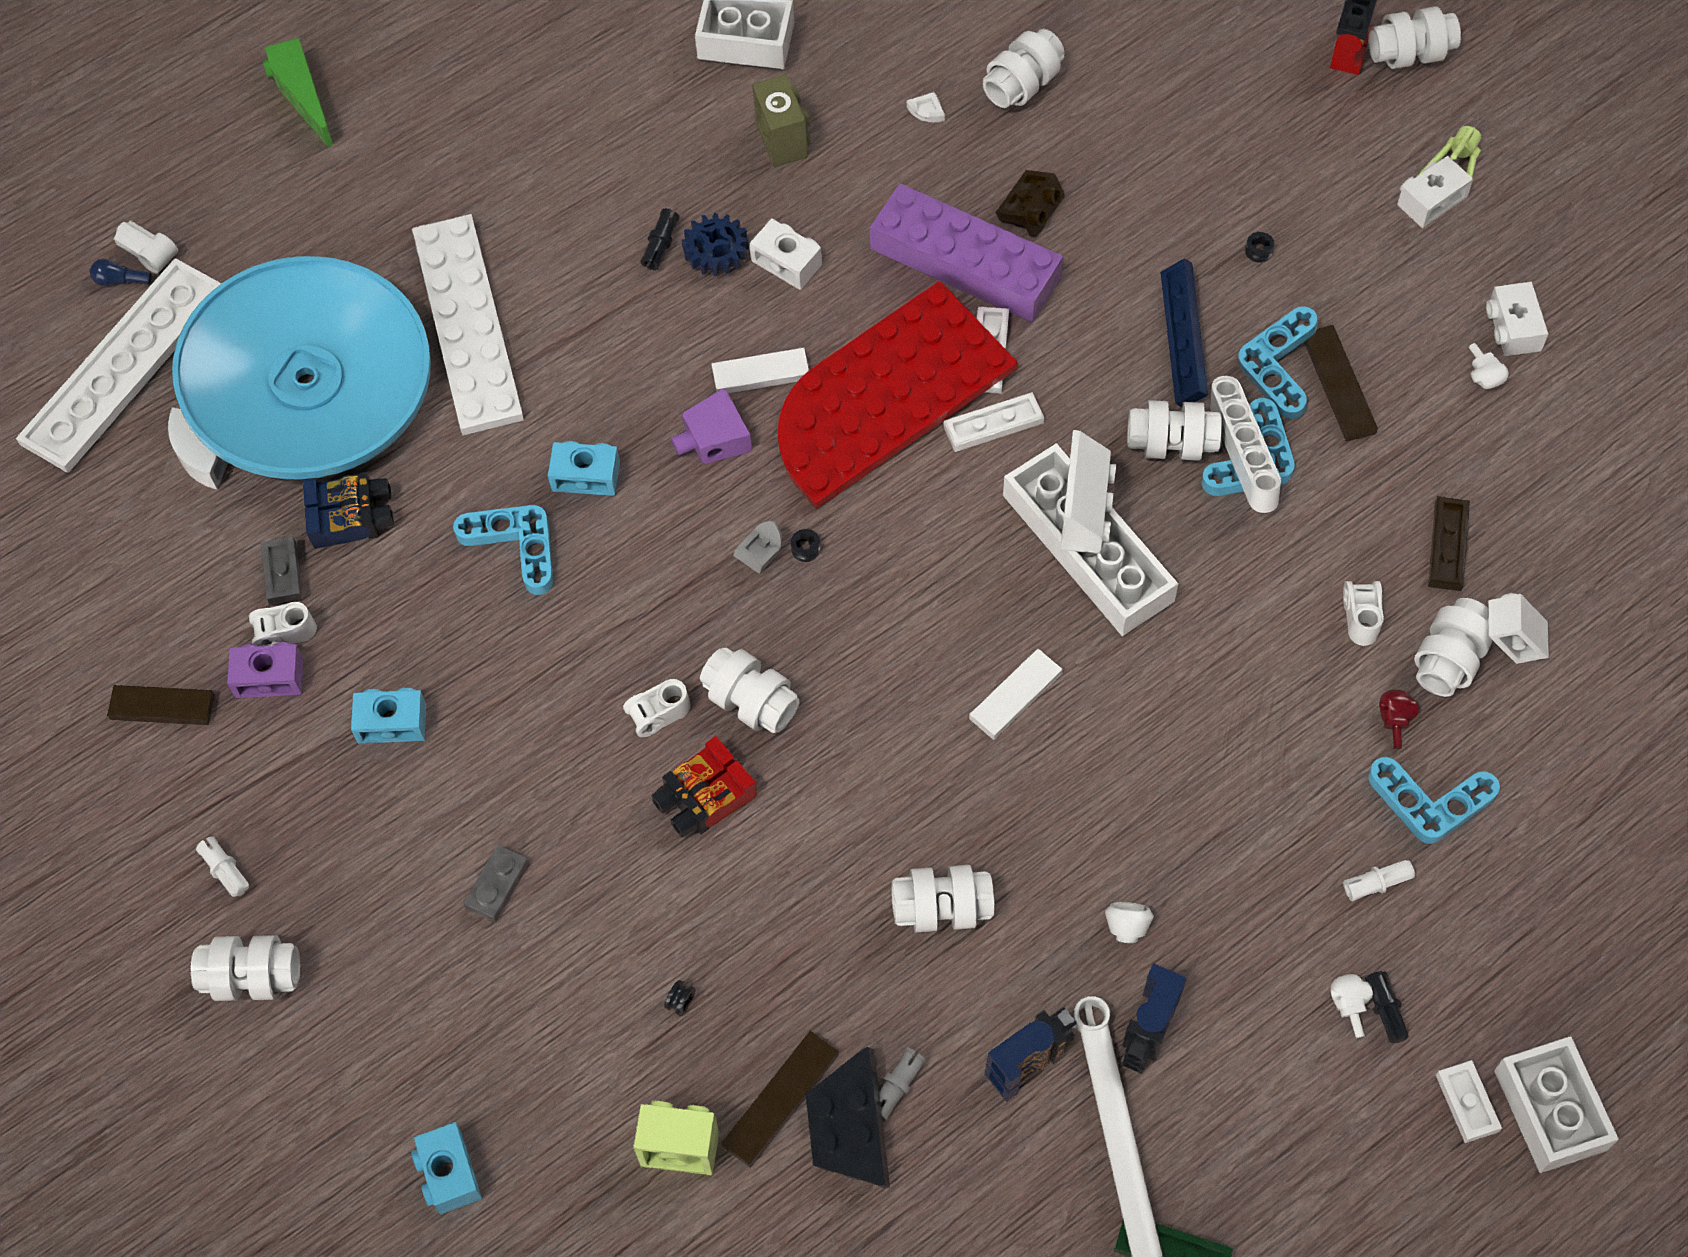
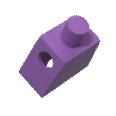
(713, 430)

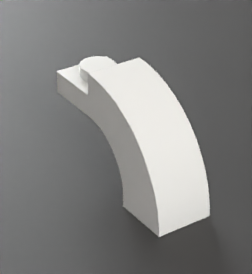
(193, 454)

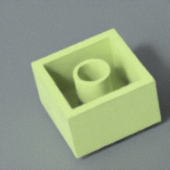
(676, 1138)

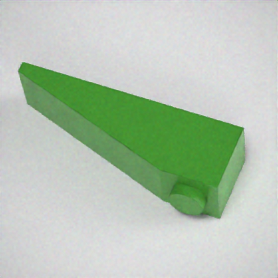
(291, 72)

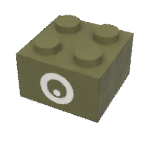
(781, 120)

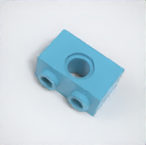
(596, 479)
(404, 726)
(460, 1185)

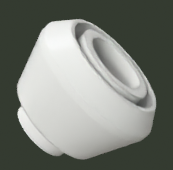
(1128, 920)

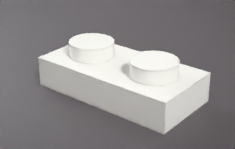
(1468, 1101)

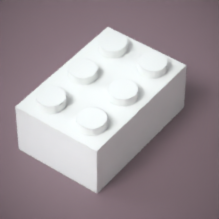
(745, 31)
(1555, 1104)

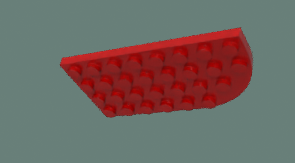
(886, 392)

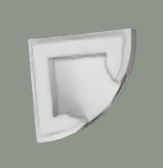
(926, 108)

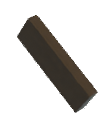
(1449, 543)
(161, 705)

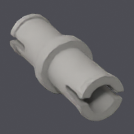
(898, 1081)

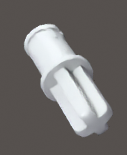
(222, 867)
(1378, 880)

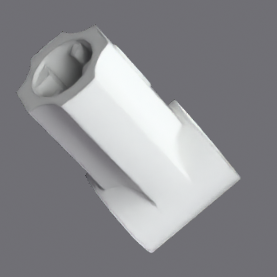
(150, 249)

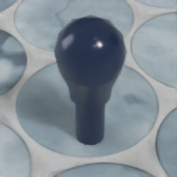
(107, 273)

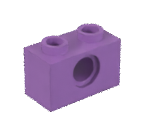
(280, 680)

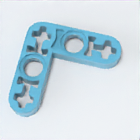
(1270, 355)
(1285, 459)
(519, 530)
(1434, 812)

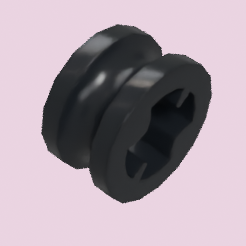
(1259, 255)
(797, 549)
(679, 998)

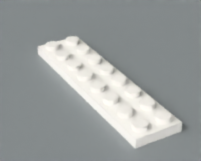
(467, 325)
(116, 368)

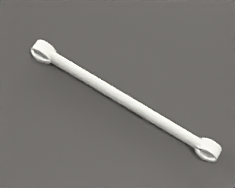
(1118, 1130)

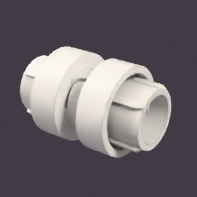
(1403, 39)
(1022, 68)
(1185, 430)
(1453, 650)
(761, 698)
(968, 898)
(230, 968)

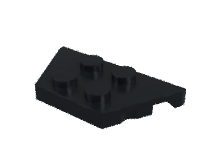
(848, 1122)

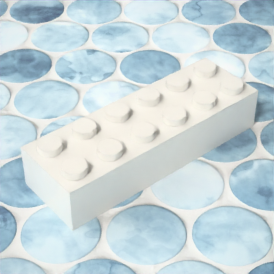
(1123, 578)

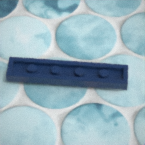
(1184, 333)

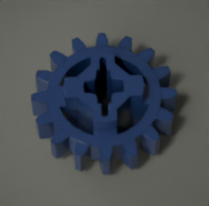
(716, 243)

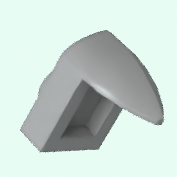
(760, 546)

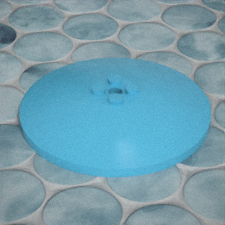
(291, 319)

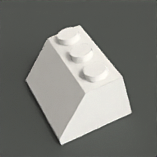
(1087, 495)

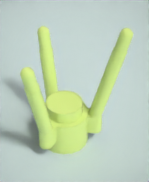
(1462, 145)

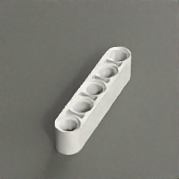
(1245, 445)

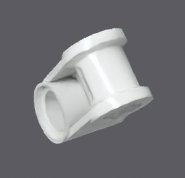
(1363, 605)
(278, 624)
(655, 707)

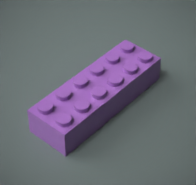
(966, 252)

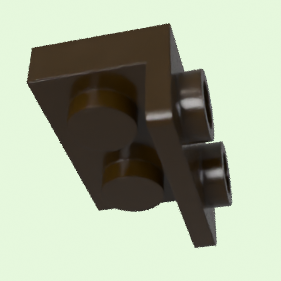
(1032, 201)

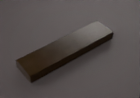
(1340, 384)
(780, 1099)

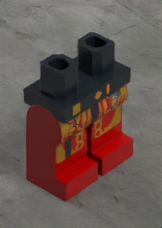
(1353, 35)
(705, 789)

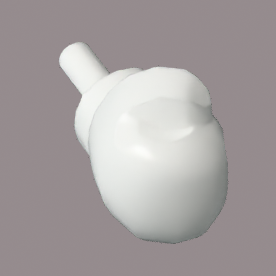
(1488, 370)
(1350, 997)

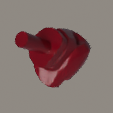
(1396, 711)

